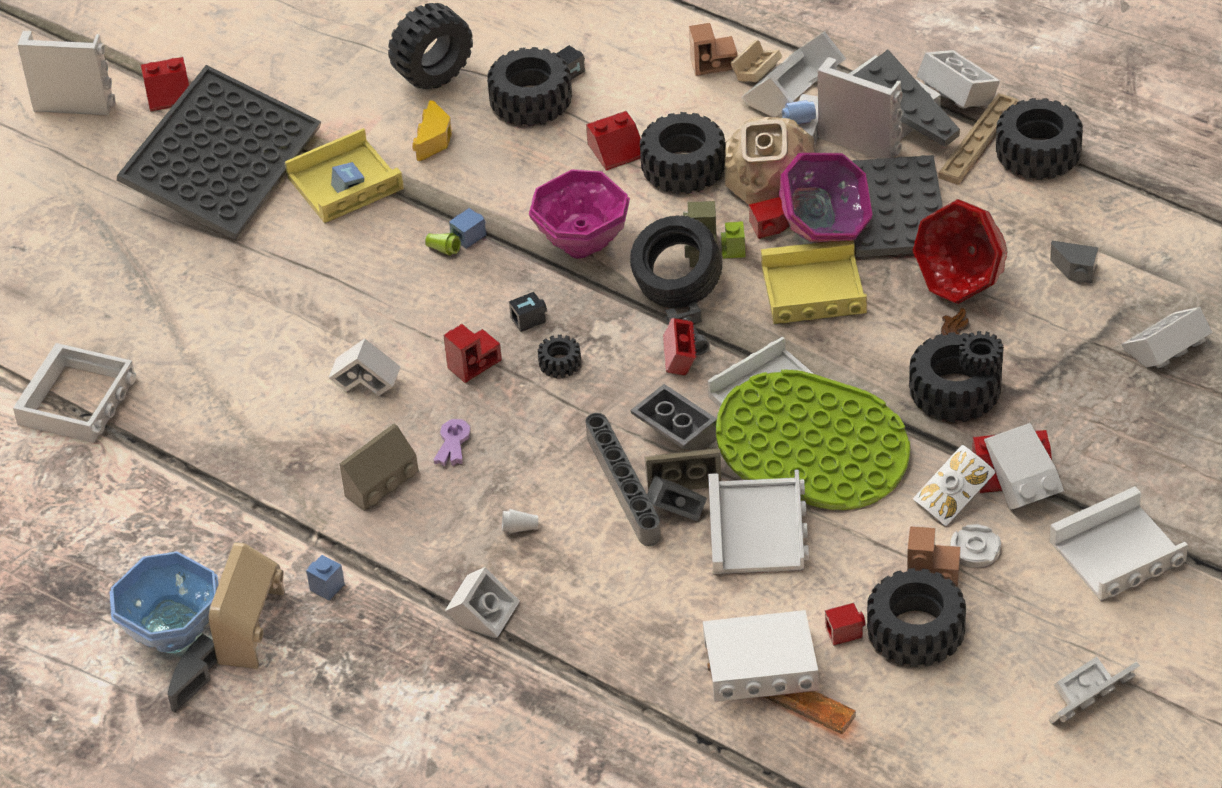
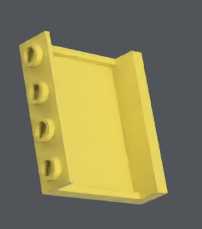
(313, 174)
(812, 281)

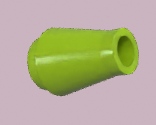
(446, 242)

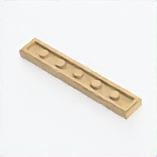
(975, 141)

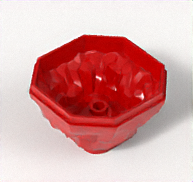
(960, 251)

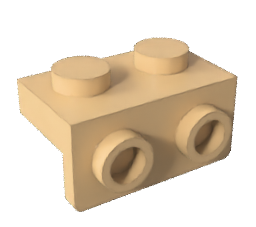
(755, 62)

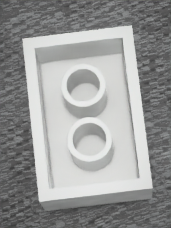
(958, 78)

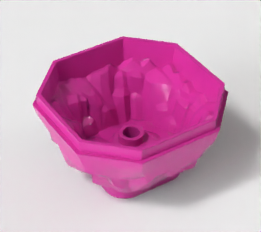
(580, 211)

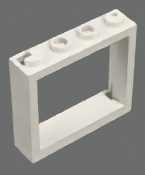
(59, 357)

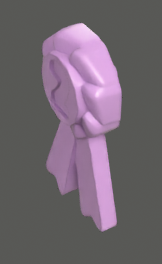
(454, 434)

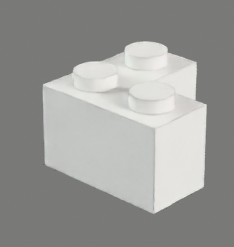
(365, 365)

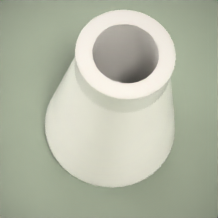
(518, 521)

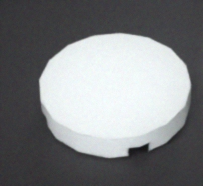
(978, 545)

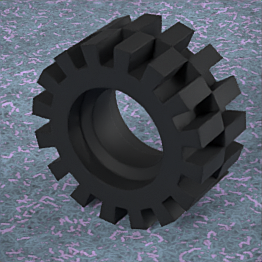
(981, 343)
(559, 346)

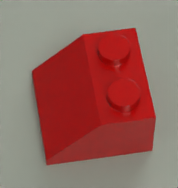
(164, 82)
(614, 140)

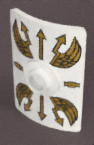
(954, 485)

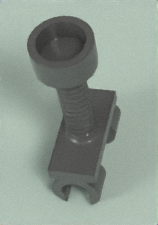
(695, 316)

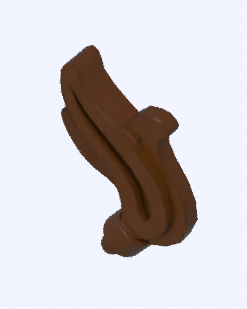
(955, 323)

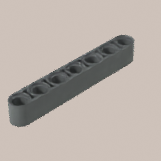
(623, 479)

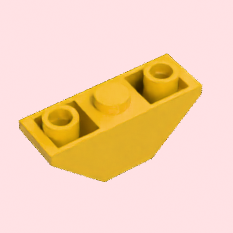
(433, 132)

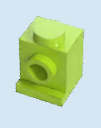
(733, 240)

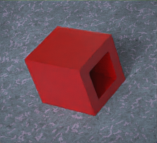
(844, 623)

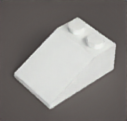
(1023, 466)

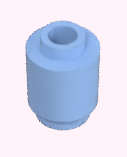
(799, 111)

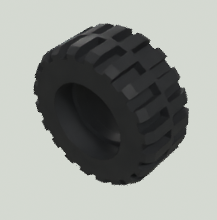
(417, 33)
(534, 68)
(1039, 157)
(682, 171)
(950, 398)
(916, 642)

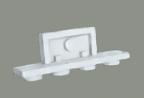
(1085, 683)

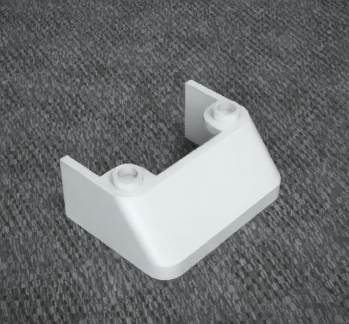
(792, 76)

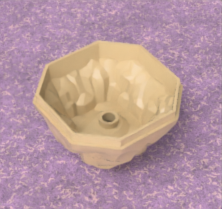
(760, 154)

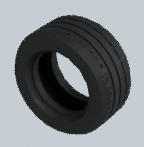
(667, 233)

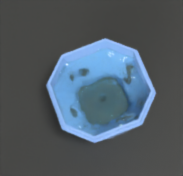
(164, 601)

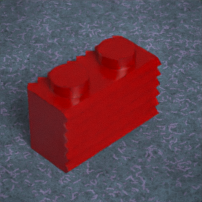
(679, 346)

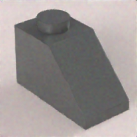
(1075, 260)
(676, 498)

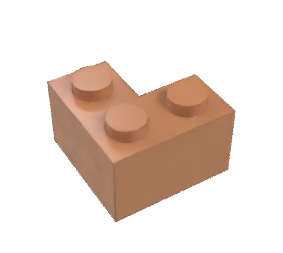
(710, 54)
(924, 554)

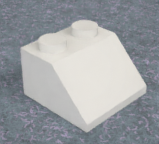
(482, 604)

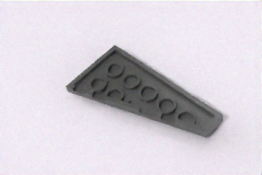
(917, 105)

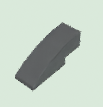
(192, 672)

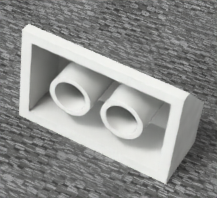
(1169, 338)

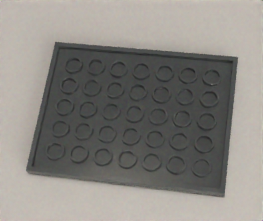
(219, 151)

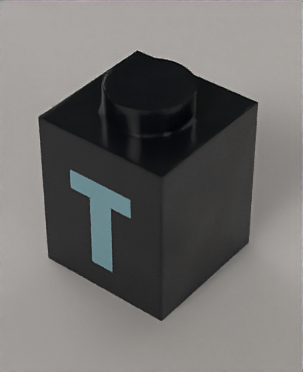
(574, 60)
(527, 311)

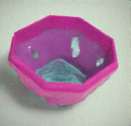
(825, 197)

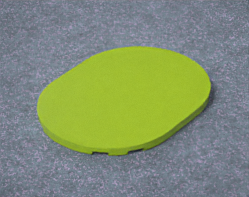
(833, 433)

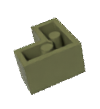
(705, 213)

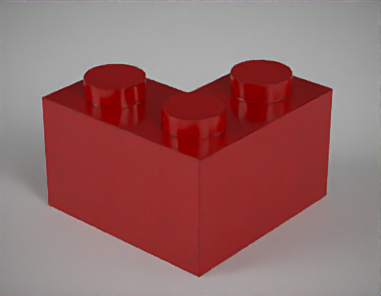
(469, 352)

